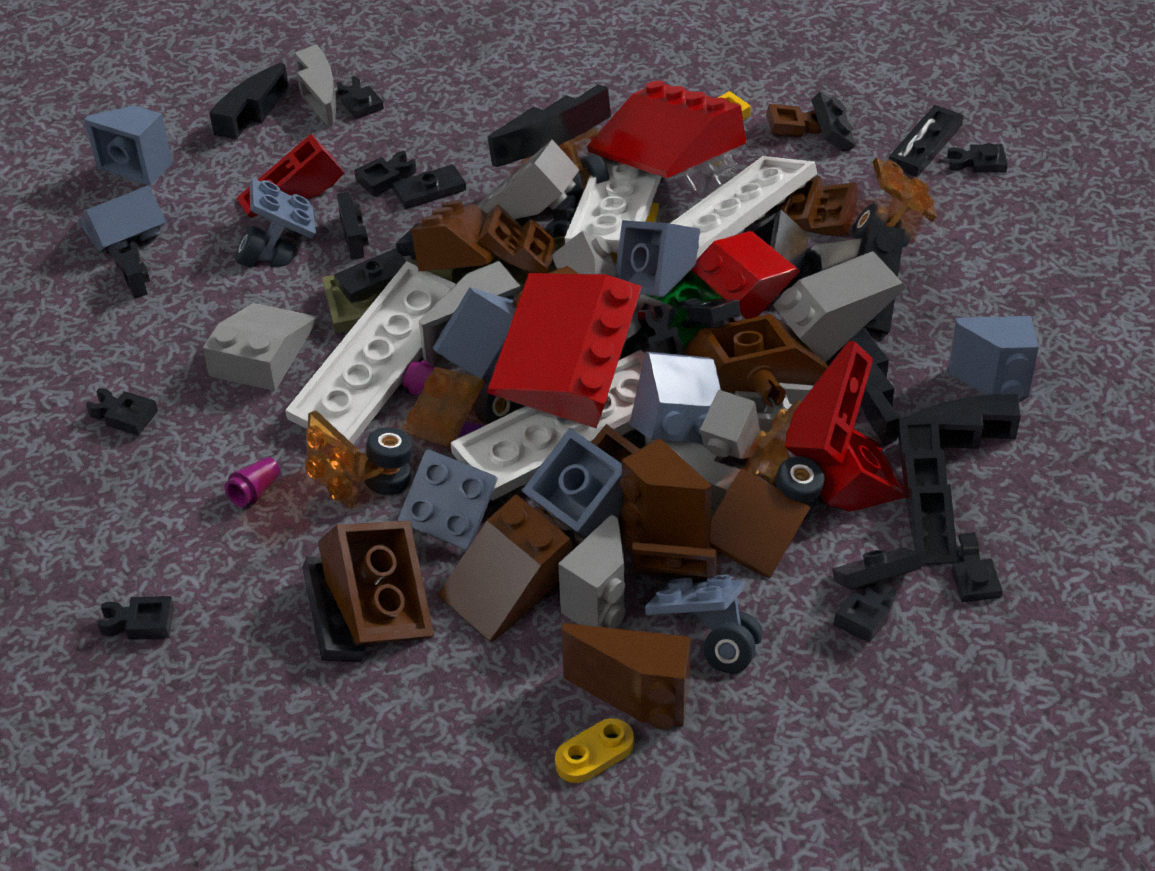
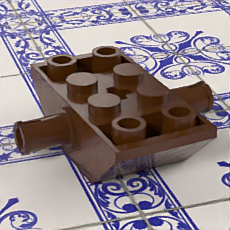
(758, 356)

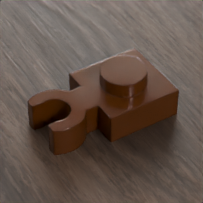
(791, 121)

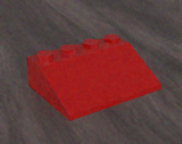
(670, 130)
(565, 344)

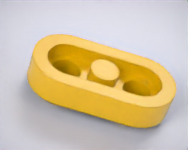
(596, 749)

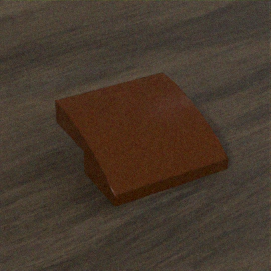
(821, 207)
(521, 246)
(755, 523)
(674, 561)

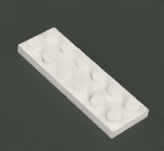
(746, 198)
(606, 204)
(372, 356)
(523, 439)

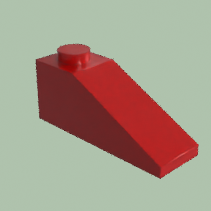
(303, 171)
(829, 411)

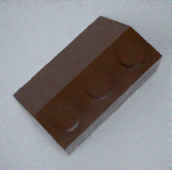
(451, 238)
(664, 499)

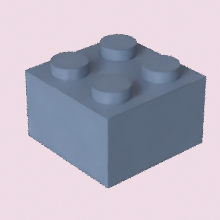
(578, 484)

